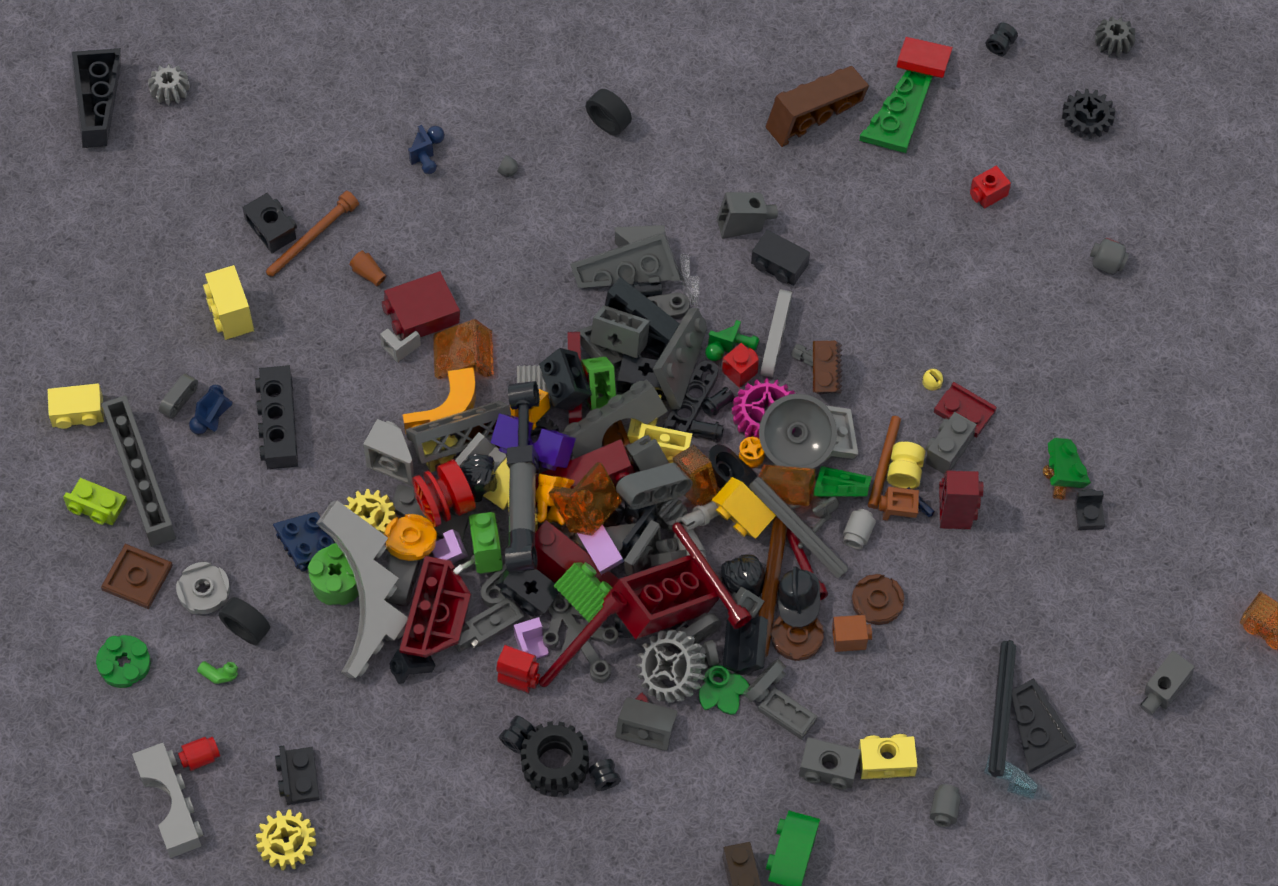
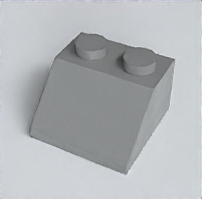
(388, 452)

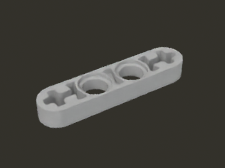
(776, 333)

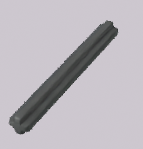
(798, 527)

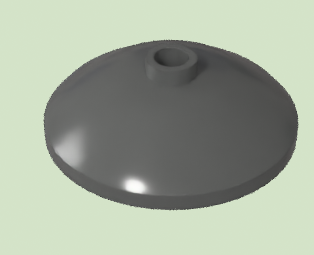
(816, 426)

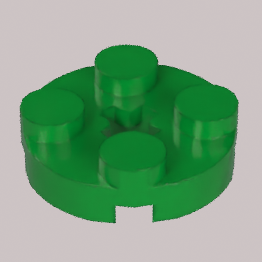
(130, 673)

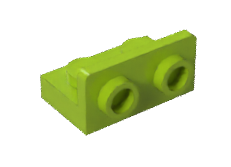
(95, 501)

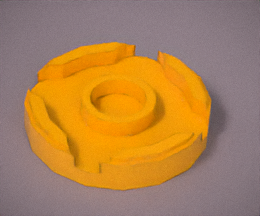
(410, 537)

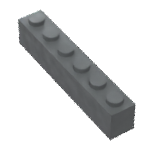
(138, 471)

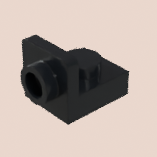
(1089, 510)
(407, 664)

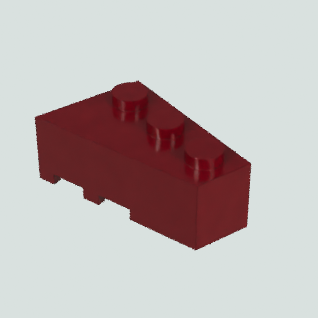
(959, 499)

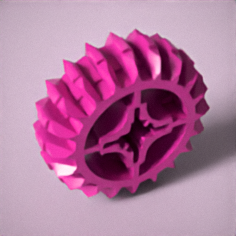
(746, 413)

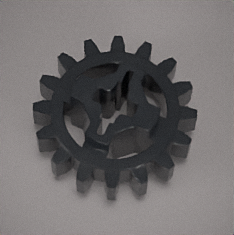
(1088, 113)

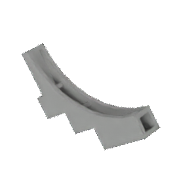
(374, 583)

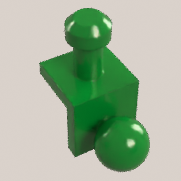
(726, 341)

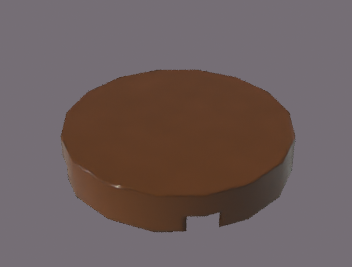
(874, 605)
(795, 642)

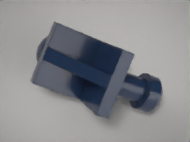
(423, 147)
(209, 410)

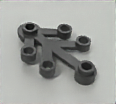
(574, 629)

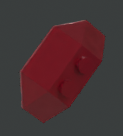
(436, 610)

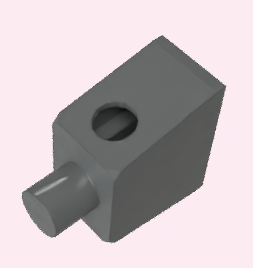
(744, 214)
(1173, 676)

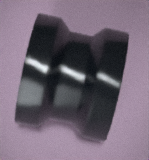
(604, 774)

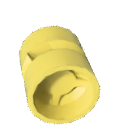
(906, 465)

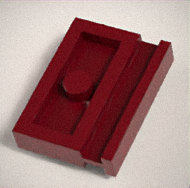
(966, 404)

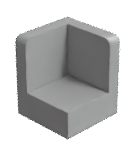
(396, 346)

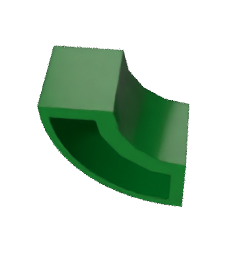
(793, 849)

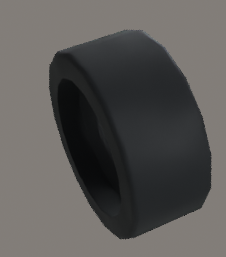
(608, 112)
(244, 620)

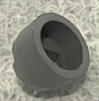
(508, 166)

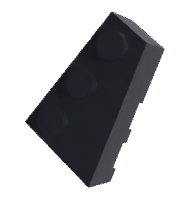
(629, 300)

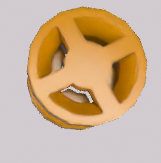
(752, 446)

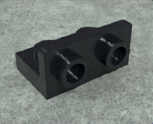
(745, 646)
(298, 775)

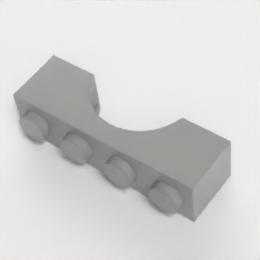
(157, 771)

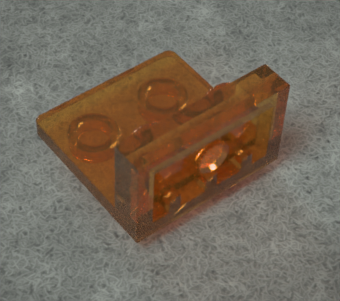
(462, 348)
(588, 502)

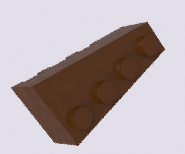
(814, 103)

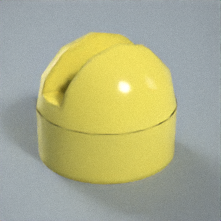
(929, 381)

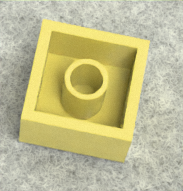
(228, 303)

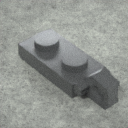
(489, 624)

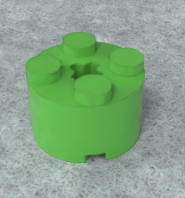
(332, 577)

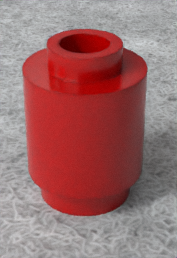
(199, 753)

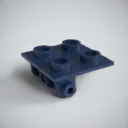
(302, 538)

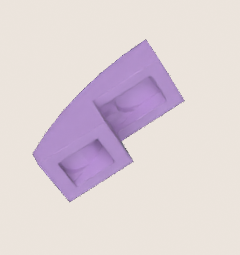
(601, 550)

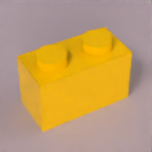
(743, 508)

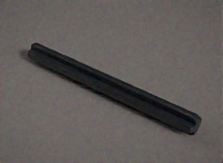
(1002, 709)

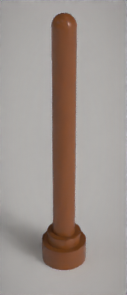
(346, 203)

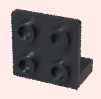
(641, 518)

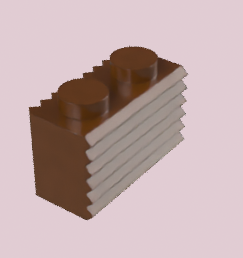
(827, 367)

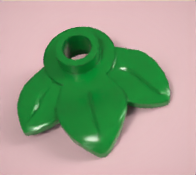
(723, 694)

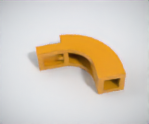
(461, 398)

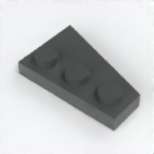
(406, 503)

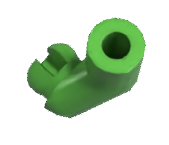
(220, 675)

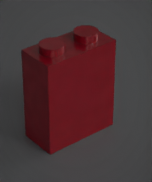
(421, 306)

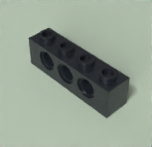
(279, 381)

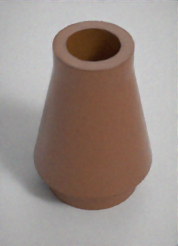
(366, 267)

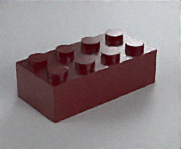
(664, 596)

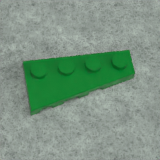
(899, 114)

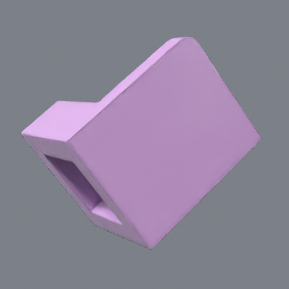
(450, 547)
(530, 637)

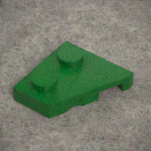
(1066, 464)
(841, 483)

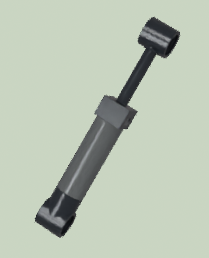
(523, 466)

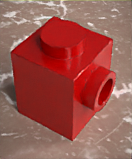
(990, 187)
(740, 365)

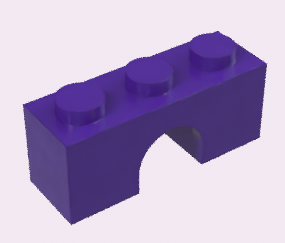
(552, 446)

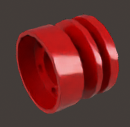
(447, 491)

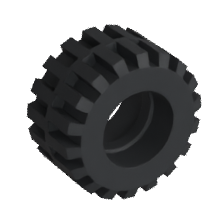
(555, 779)

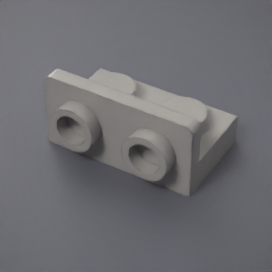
(846, 441)

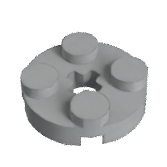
(203, 602)

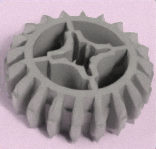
(654, 672)

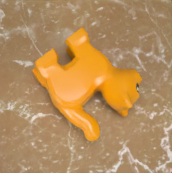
(544, 500)

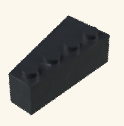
(96, 87)

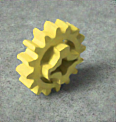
(371, 505)
(298, 835)

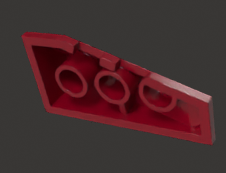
(558, 553)

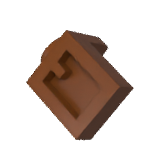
(899, 502)

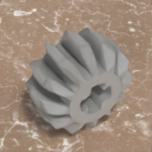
(168, 84)

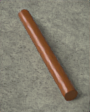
(884, 462)

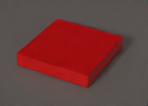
(924, 57)

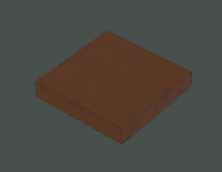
(136, 576)

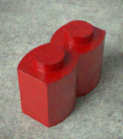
(517, 669)

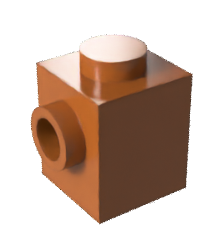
(851, 633)

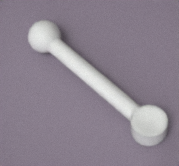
(460, 568)

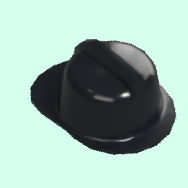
(728, 465)
(799, 597)

